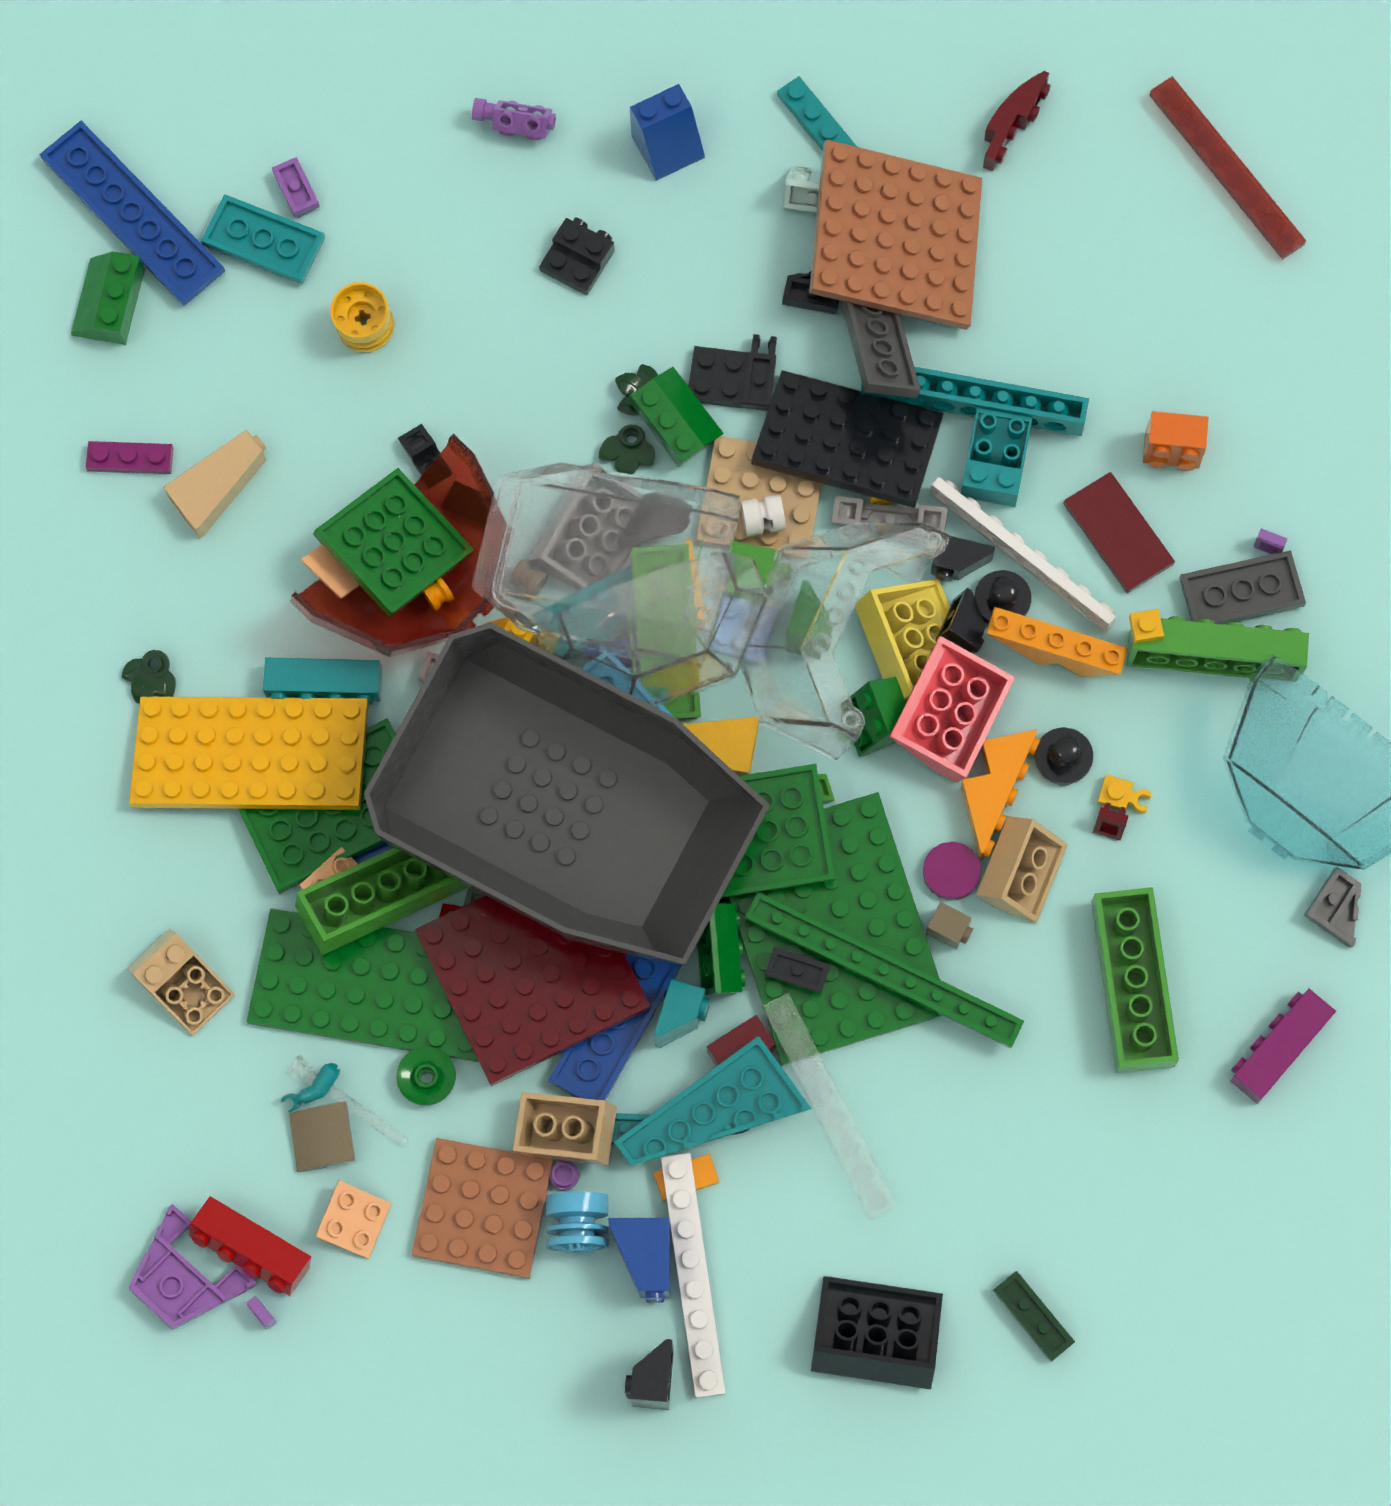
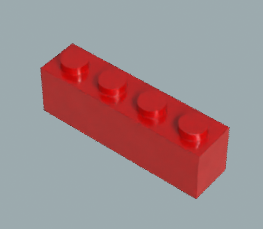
(249, 1246)

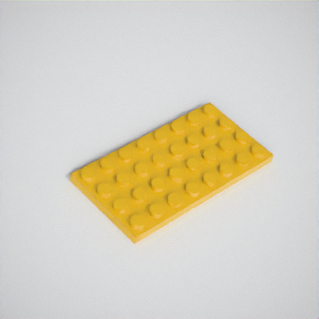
(249, 753)

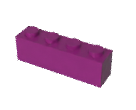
(1282, 1046)

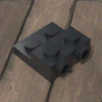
(577, 255)

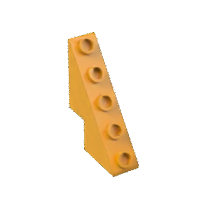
(1056, 645)
(988, 794)

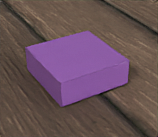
(1270, 542)
(261, 1312)

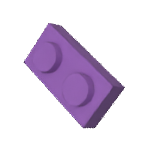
(295, 187)

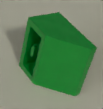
(881, 706)

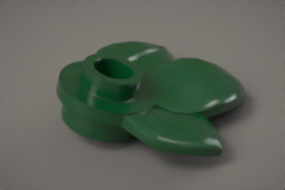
(629, 383)
(628, 455)
(147, 680)

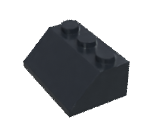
(651, 1378)

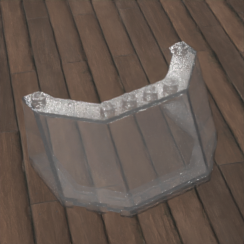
(809, 602)

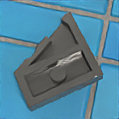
(1336, 906)

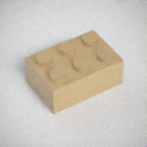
(565, 1128)

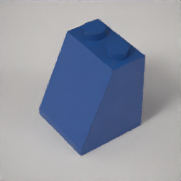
(666, 132)
(646, 1253)

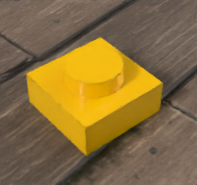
(1146, 626)

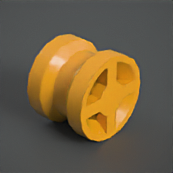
(438, 594)

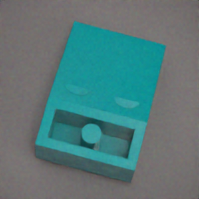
(996, 457)

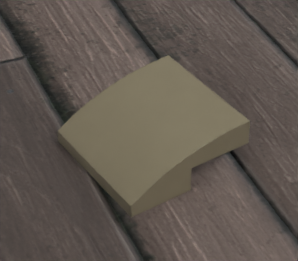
(322, 1136)

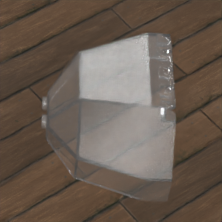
(665, 629)

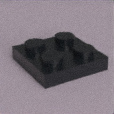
(718, 376)

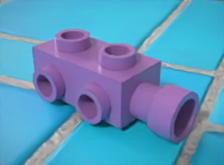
(516, 121)

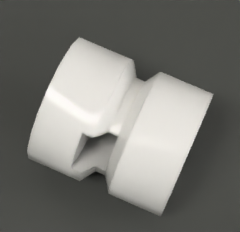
(763, 515)

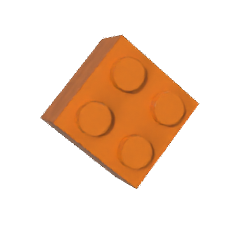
(1175, 440)

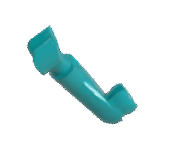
(318, 1089)

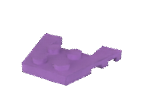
(176, 1288)

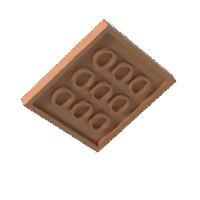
(482, 1208)

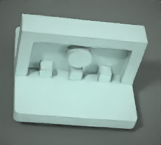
(802, 189)

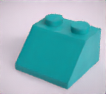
(681, 1012)

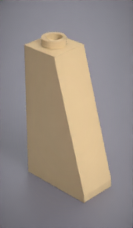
(216, 481)

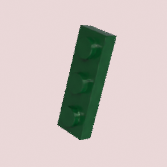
(1033, 1316)

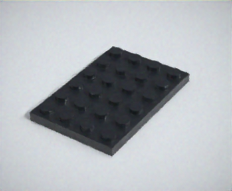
(847, 439)

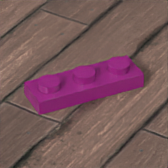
(129, 457)

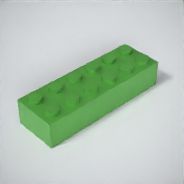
(1218, 647)
(370, 897)
(1134, 980)

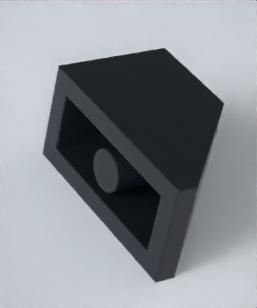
(961, 559)
(964, 623)

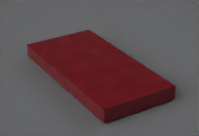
(1119, 532)

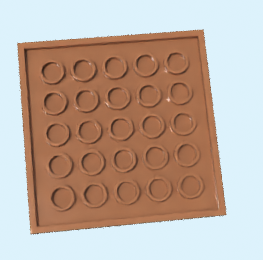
(896, 235)

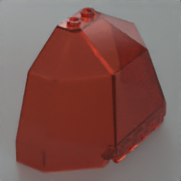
(464, 498)

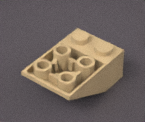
(181, 981)

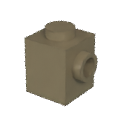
(949, 926)

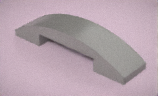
(854, 510)

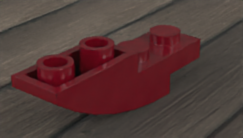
(1013, 114)

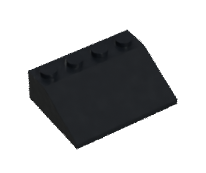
(877, 1332)

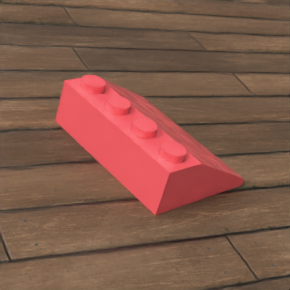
(951, 709)

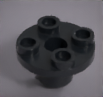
(1004, 591)
(1064, 756)

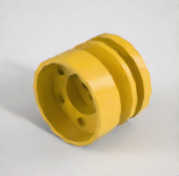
(360, 302)

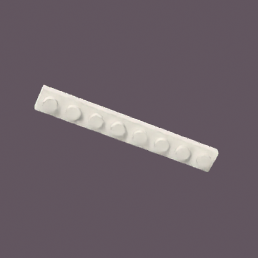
(1031, 560)
(693, 1275)

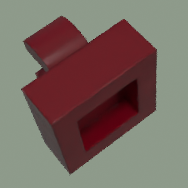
(1110, 822)

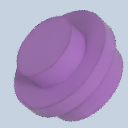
(564, 1175)

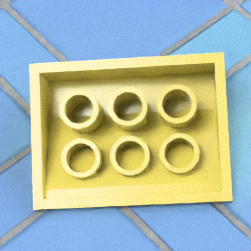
(903, 627)

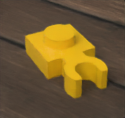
(1120, 794)

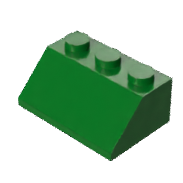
(109, 297)
(675, 416)
(721, 953)

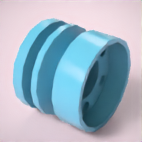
(577, 1221)

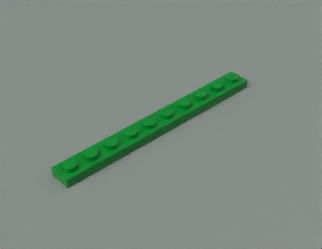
(884, 970)

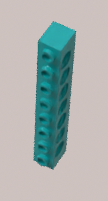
(964, 394)

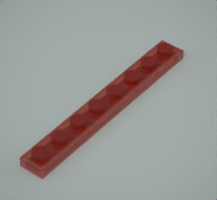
(1227, 167)

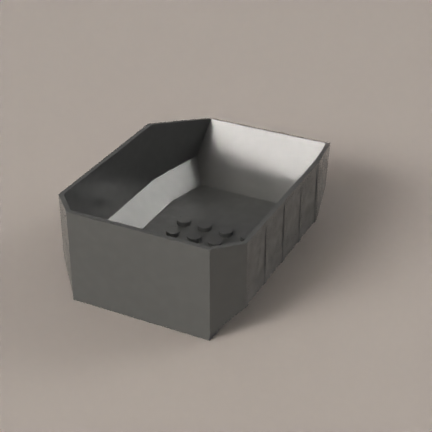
(563, 798)

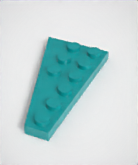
(731, 1098)

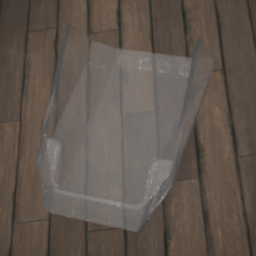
(582, 529)

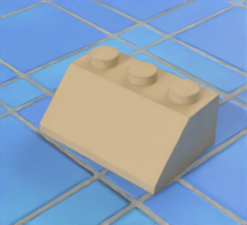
(1022, 868)

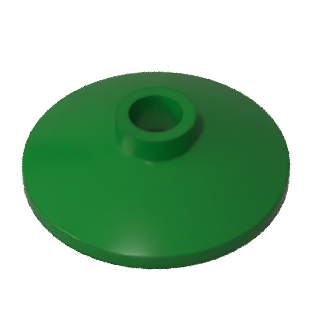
(423, 1061)

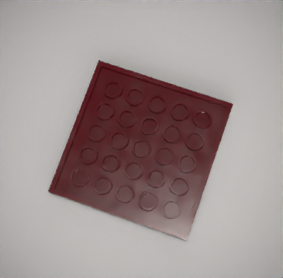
(525, 986)

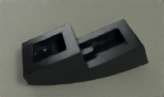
(419, 448)

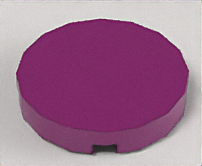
(951, 870)

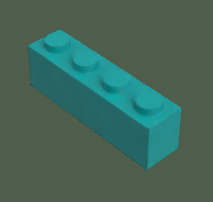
(322, 678)

